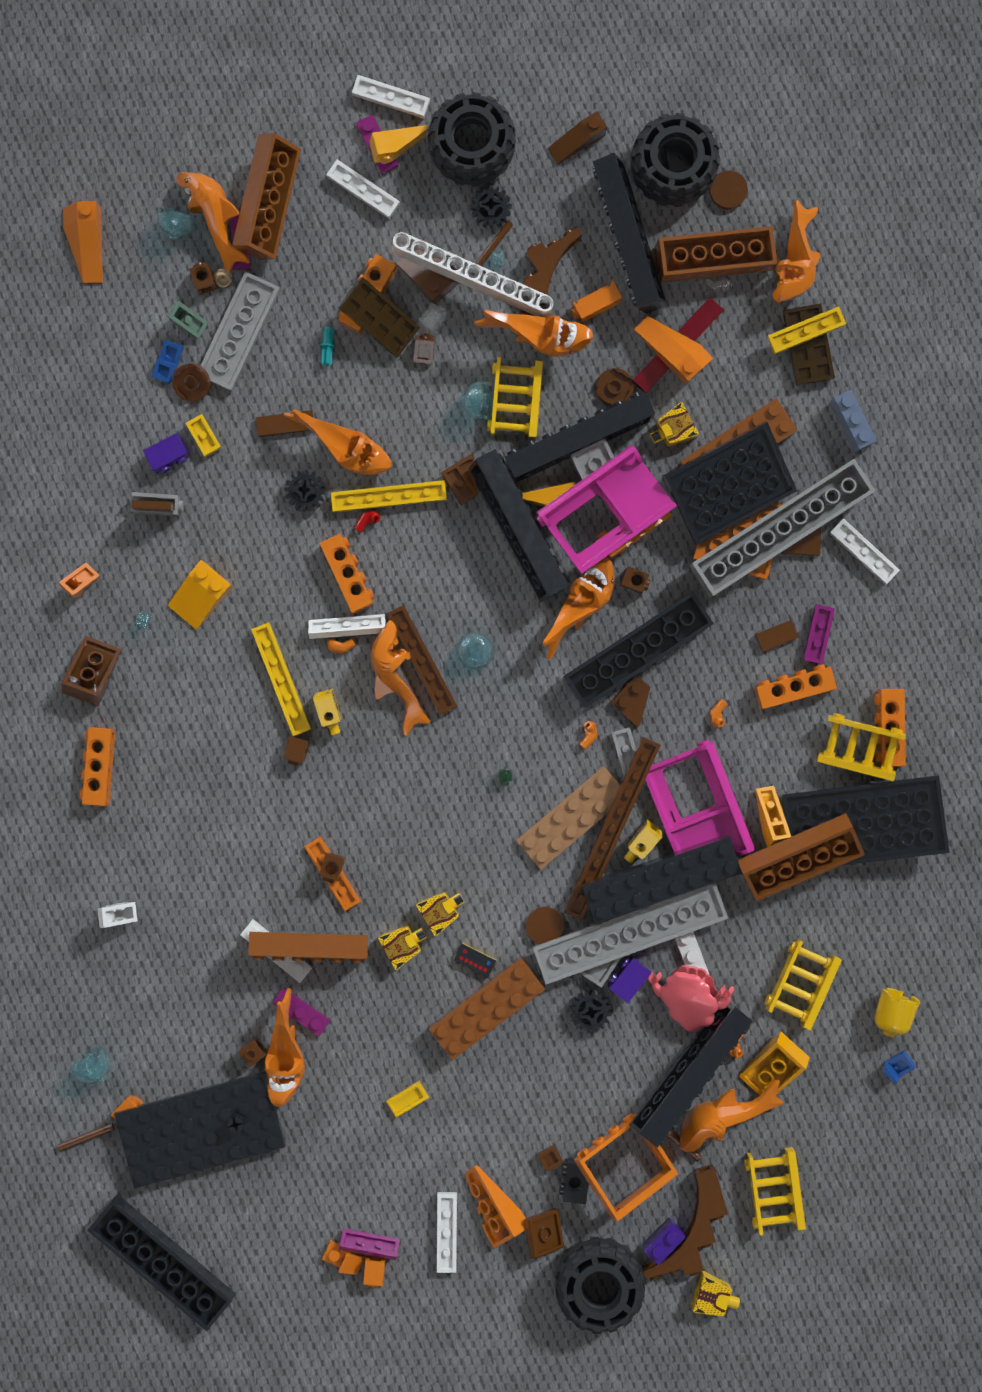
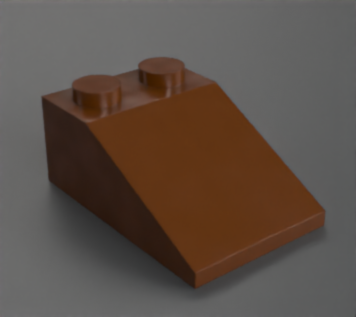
(430, 284)
(90, 671)

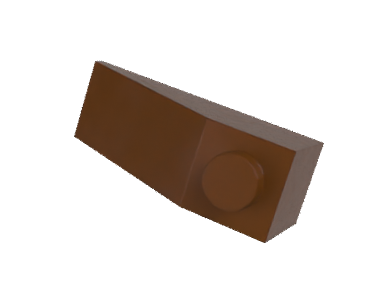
(578, 138)

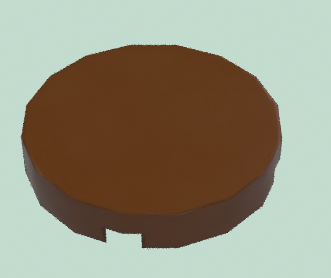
(728, 190)
(191, 382)
(614, 386)
(544, 924)

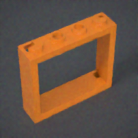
(642, 1193)

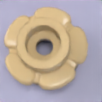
(223, 281)

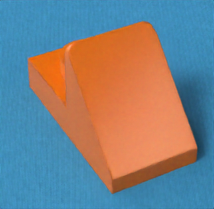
(79, 580)
(346, 1261)

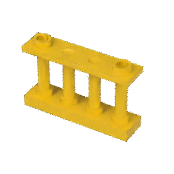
(532, 391)
(866, 765)
(814, 999)
(793, 1198)

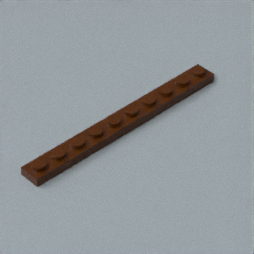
(614, 823)

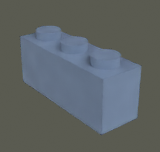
(853, 421)

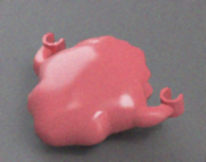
(691, 996)

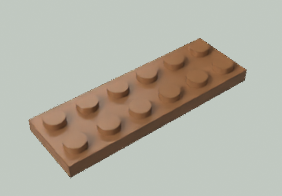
(570, 818)

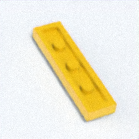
(806, 330)

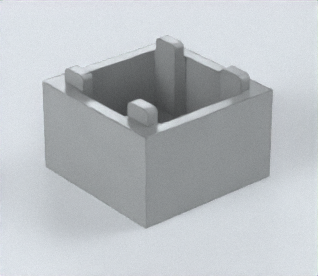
(591, 458)

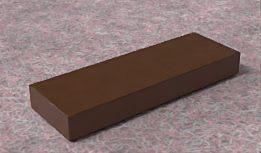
(279, 425)

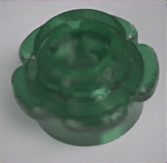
(505, 776)

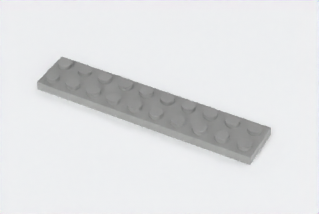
(629, 933)

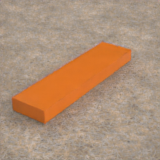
(342, 888)

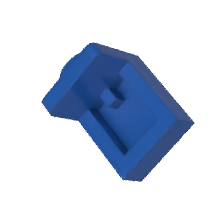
(898, 1066)

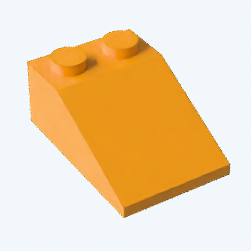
(199, 594)
(776, 1061)

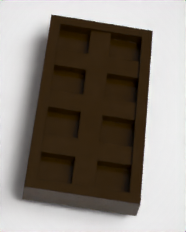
(379, 317)
(812, 358)

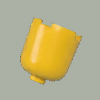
(895, 1012)

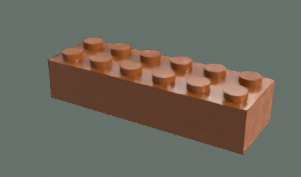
(266, 196)
(716, 254)
(773, 413)
(801, 857)
(308, 945)
(486, 1008)

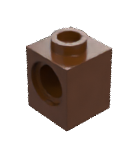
(206, 285)
(626, 580)
(296, 750)
(335, 859)
(253, 1051)

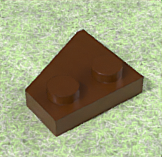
(460, 480)
(632, 700)

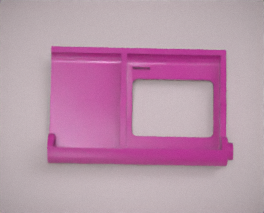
(627, 491)
(715, 821)

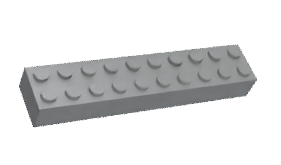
(782, 528)

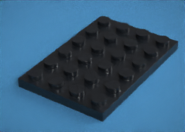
(730, 483)

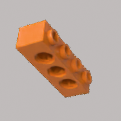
(375, 265)
(330, 548)
(825, 683)
(896, 698)
(104, 775)

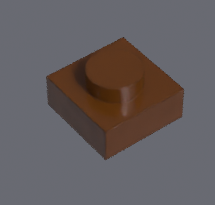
(550, 1158)

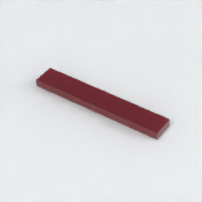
(693, 330)

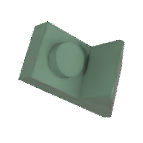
(187, 319)

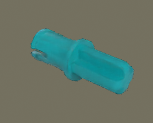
(327, 346)

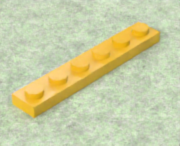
(388, 496)
(281, 679)

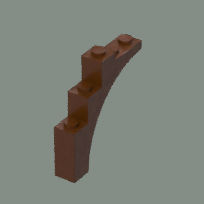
(545, 261)
(708, 1206)

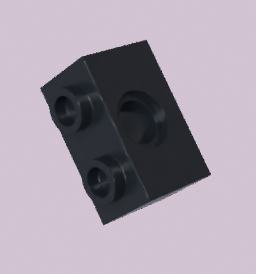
(578, 1192)

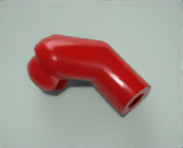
(367, 518)

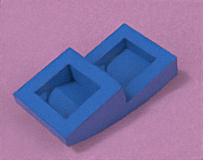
(168, 361)

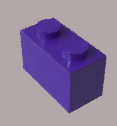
(166, 454)
(629, 979)
(663, 1241)

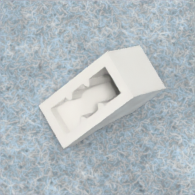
(117, 914)

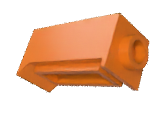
(596, 303)

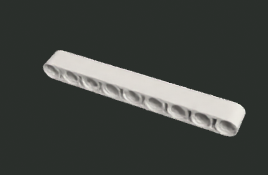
(466, 267)

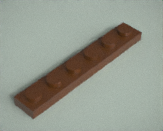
(422, 660)

